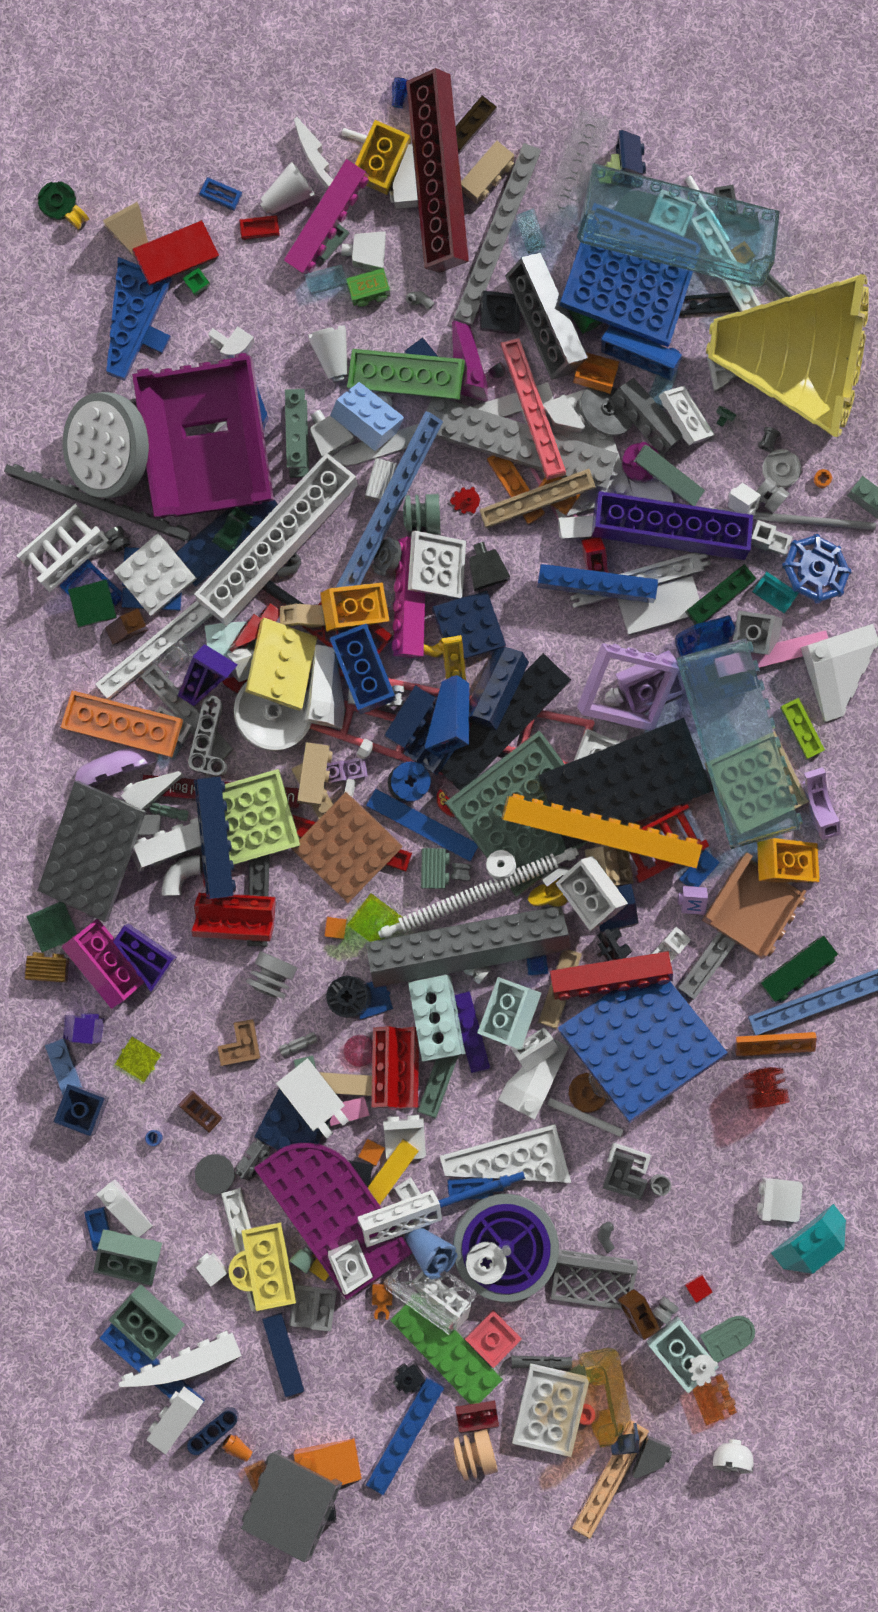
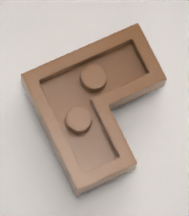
(246, 1046)

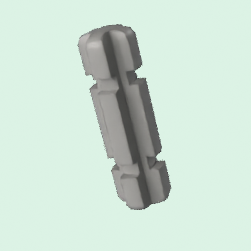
(298, 1044)

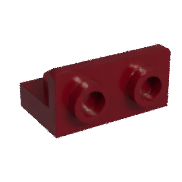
(477, 1417)

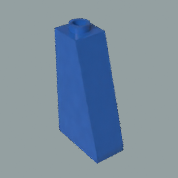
(450, 717)

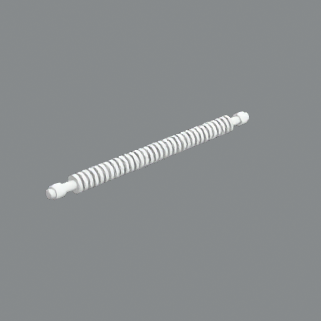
(387, 931)

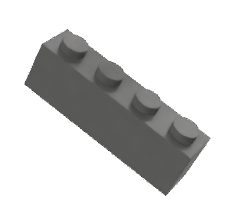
(647, 416)

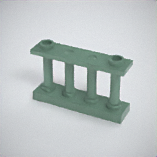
(296, 433)

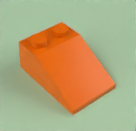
(332, 1460)

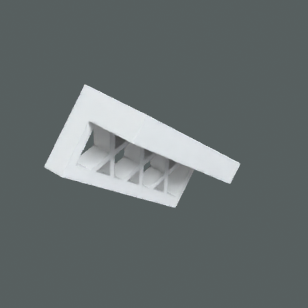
(400, 1214)

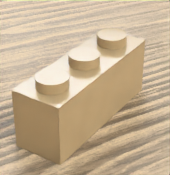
(487, 172)
(314, 774)

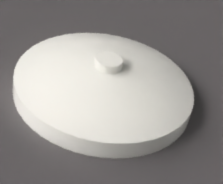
(267, 722)

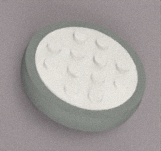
(105, 445)

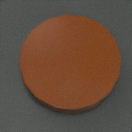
(580, 1090)

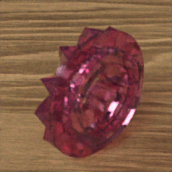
(352, 1044)

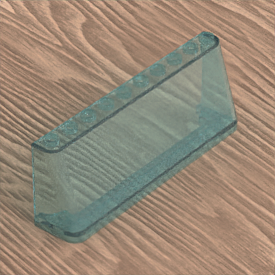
(678, 226)
(739, 743)

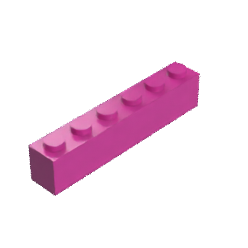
(326, 217)
(408, 609)

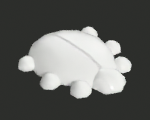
(702, 1369)

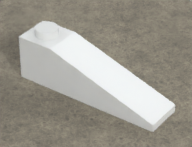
(529, 1089)

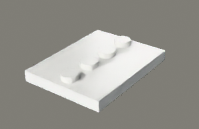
(550, 1410)

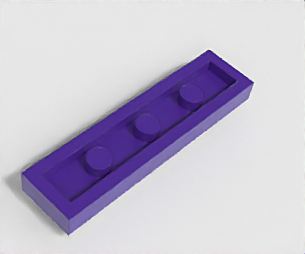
(469, 1027)

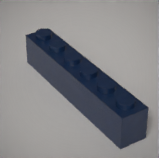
(213, 837)

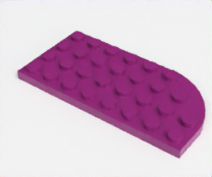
(323, 1202)

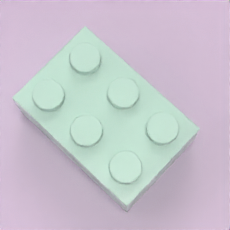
(509, 1013)
(675, 1348)

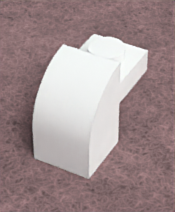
(237, 343)
(767, 538)

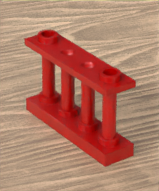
(643, 871)

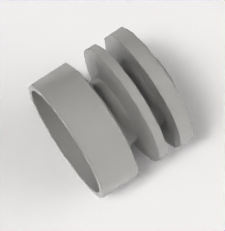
(271, 975)

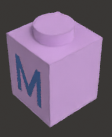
(693, 900)

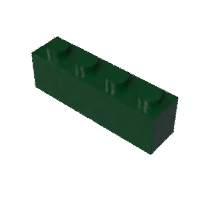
(798, 968)

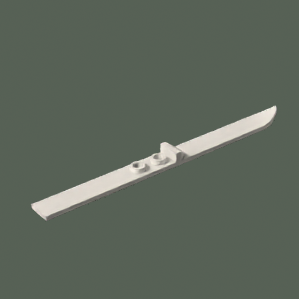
(501, 406)

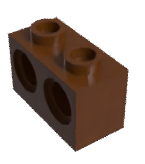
(639, 1314)

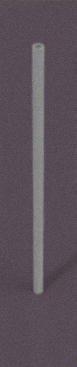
(810, 520)

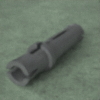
(546, 1361)

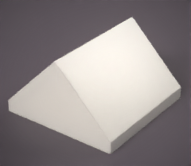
(536, 1049)
(349, 1266)

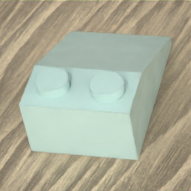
(222, 637)

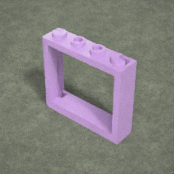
(620, 716)

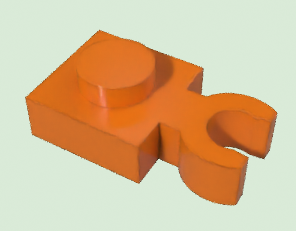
(381, 1297)

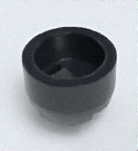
(498, 370)

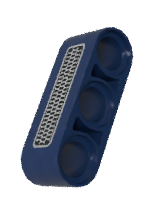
(208, 1439)

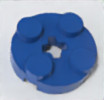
(404, 790)

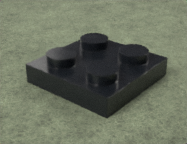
(499, 313)

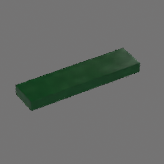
(720, 595)

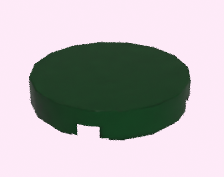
(56, 200)

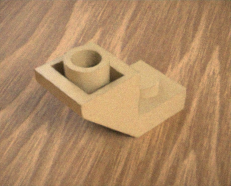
(302, 614)

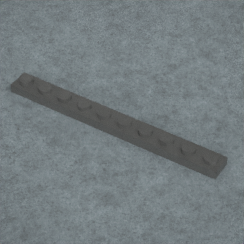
(106, 505)

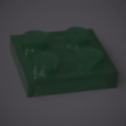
(52, 926)

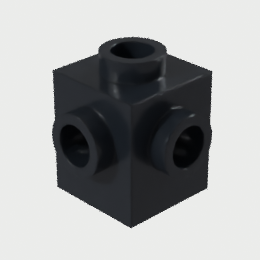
(410, 1370)

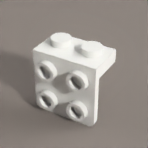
(408, 1129)
(779, 1200)

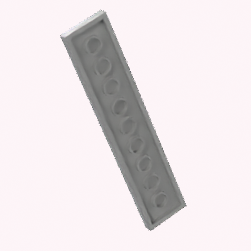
(514, 441)

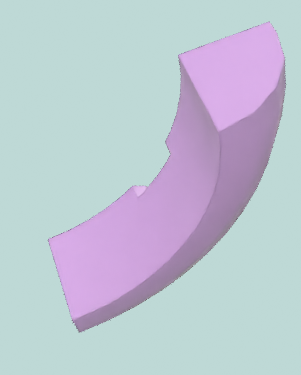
(113, 764)

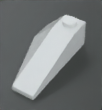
(325, 694)

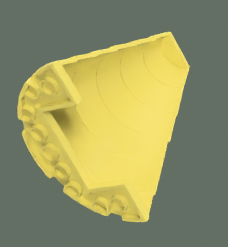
(800, 349)

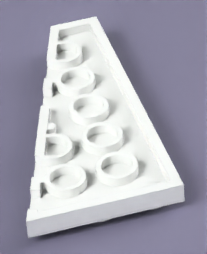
(533, 1152)

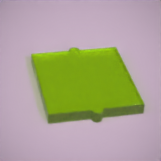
(138, 1059)

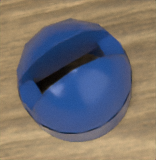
(150, 1137)

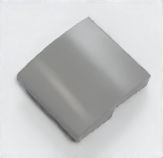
(313, 1308)

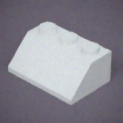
(591, 893)

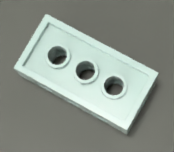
(449, 1021)

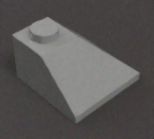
(758, 628)

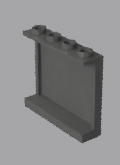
(290, 1506)

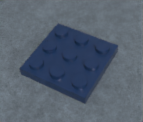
(473, 620)
(285, 1125)

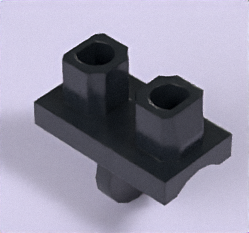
(610, 947)

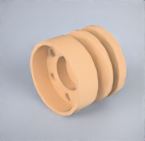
(475, 1455)

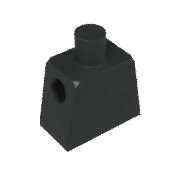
(487, 568)

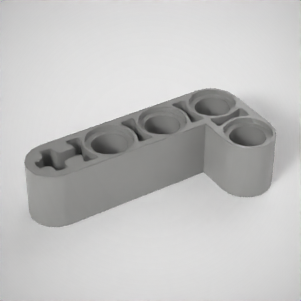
(209, 734)

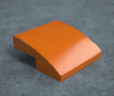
(597, 373)

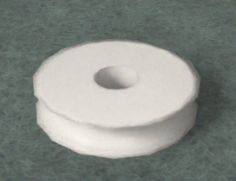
(500, 872)

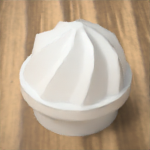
(614, 697)

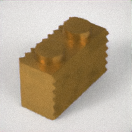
(47, 968)

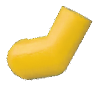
(434, 651)

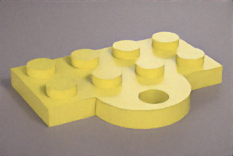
(265, 1267)

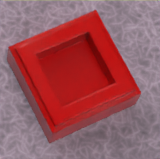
(698, 1288)

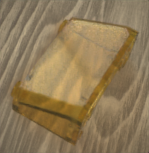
(605, 1368)

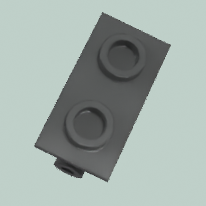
(258, 1153)

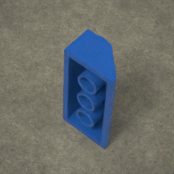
(640, 352)

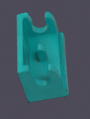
(775, 592)

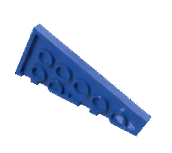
(132, 316)

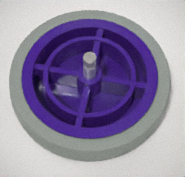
(523, 1235)

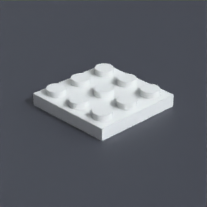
(436, 565)
(155, 574)

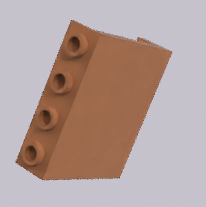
(753, 910)

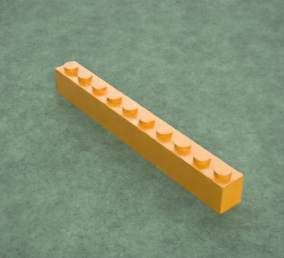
(602, 832)

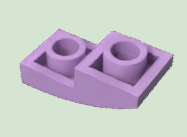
(346, 770)

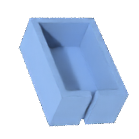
(367, 416)

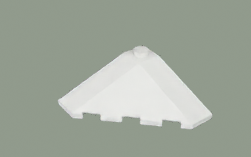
(837, 667)

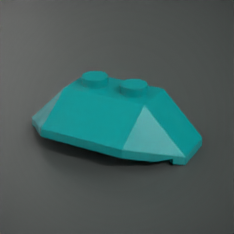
(814, 1243)

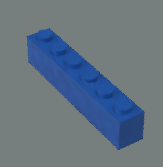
(597, 583)

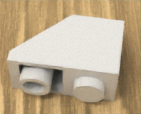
(563, 416)

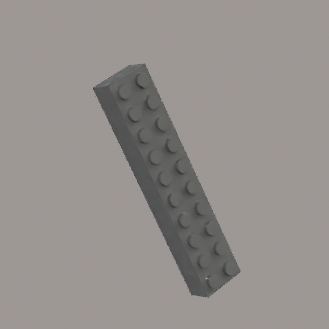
(467, 946)

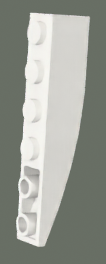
(187, 1364)

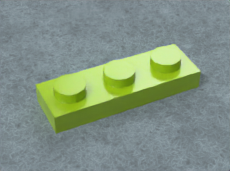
(802, 728)

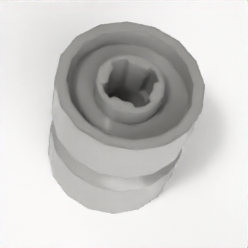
(777, 498)

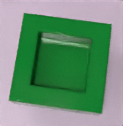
(196, 281)

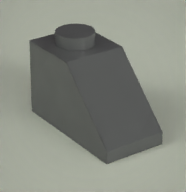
(651, 1457)

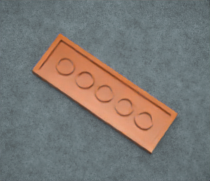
(122, 723)

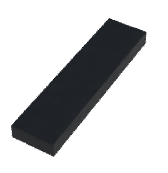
(719, 304)

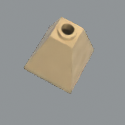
(127, 227)

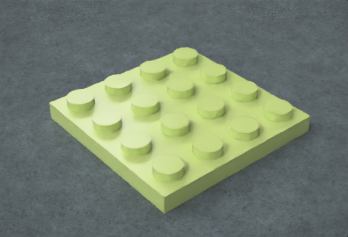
(259, 817)

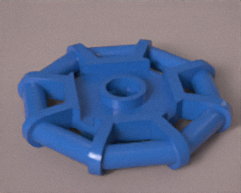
(809, 575)

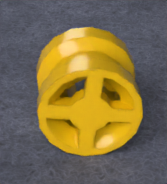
(77, 217)

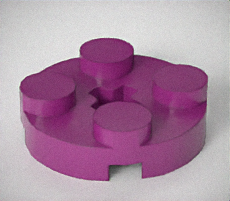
(630, 468)

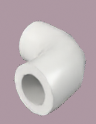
(179, 872)

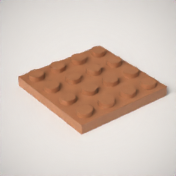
(347, 847)

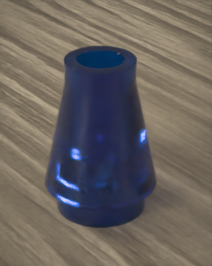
(399, 92)

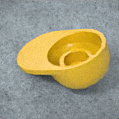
(547, 895)

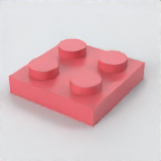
(493, 1338)

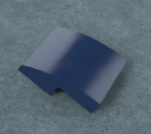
(420, 755)

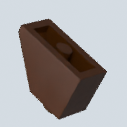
(126, 627)

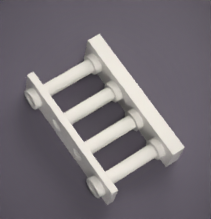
(73, 558)

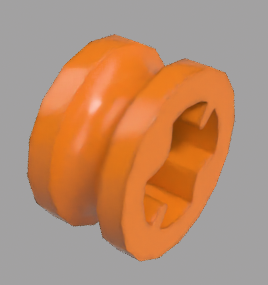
(818, 483)

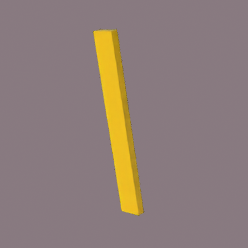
(381, 1185)

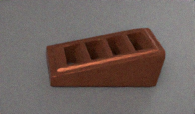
(192, 1095)

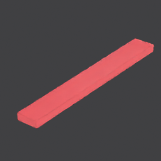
(533, 409)

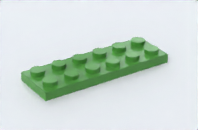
(406, 373)
(449, 1355)

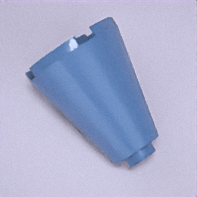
(431, 1252)

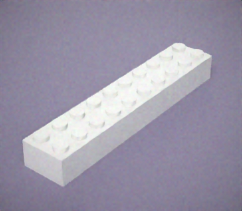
(276, 539)

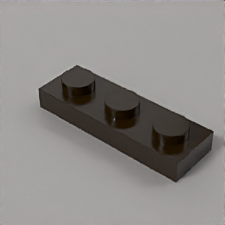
(473, 121)

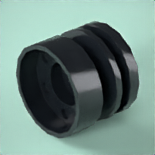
(357, 988)

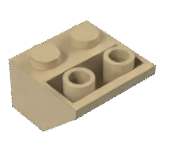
(614, 863)

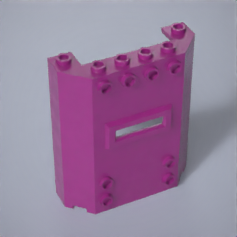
(211, 468)

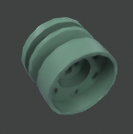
(422, 514)

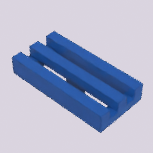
(217, 200)

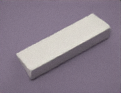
(575, 526)

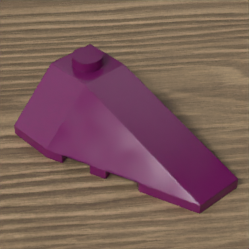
(464, 347)

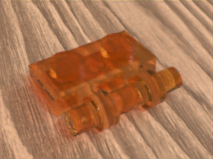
(707, 1401)

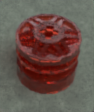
(765, 1088)

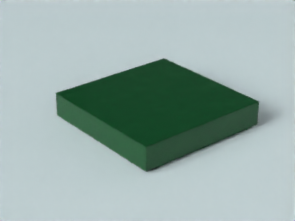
(92, 603)

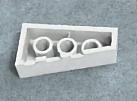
(166, 845)

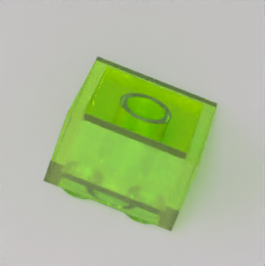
(372, 917)

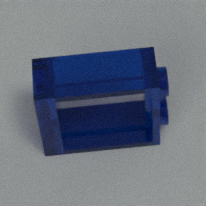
(81, 572)

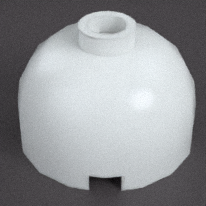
(733, 1457)

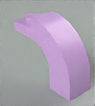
(819, 804)

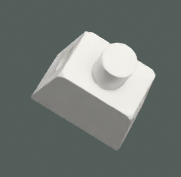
(366, 250)
(329, 434)

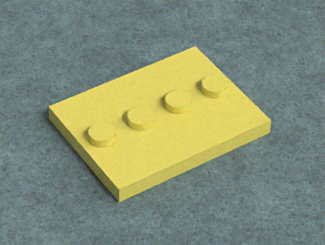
(281, 664)

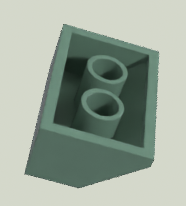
(127, 1257)
(146, 1322)

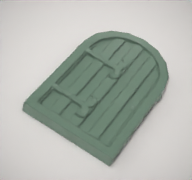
(728, 1337)

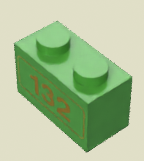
(368, 287)

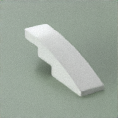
(313, 150)

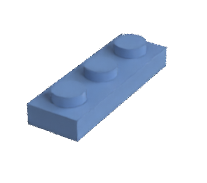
(62, 1064)

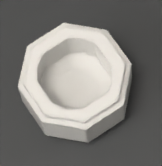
(365, 749)

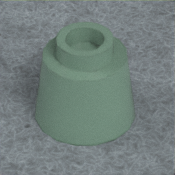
(303, 1259)

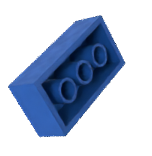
(363, 669)

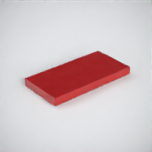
(175, 252)

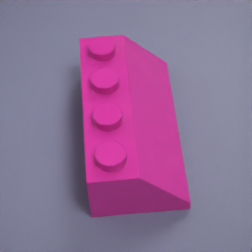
(103, 963)

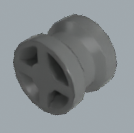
(461, 871)

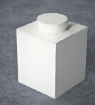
(743, 499)
(211, 1268)

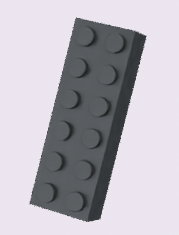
(545, 319)

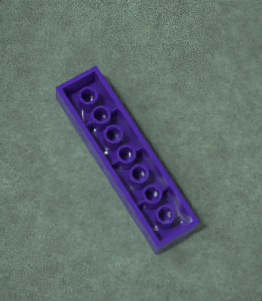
(672, 525)

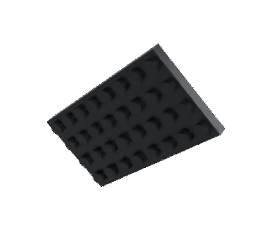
(630, 777)

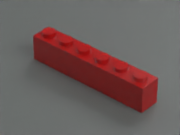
(611, 976)

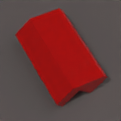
(234, 917)
(395, 1067)

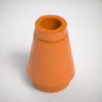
(235, 1447)

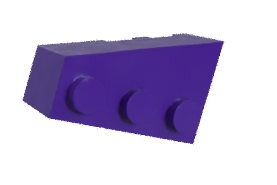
(204, 674)
(145, 955)
(83, 1028)

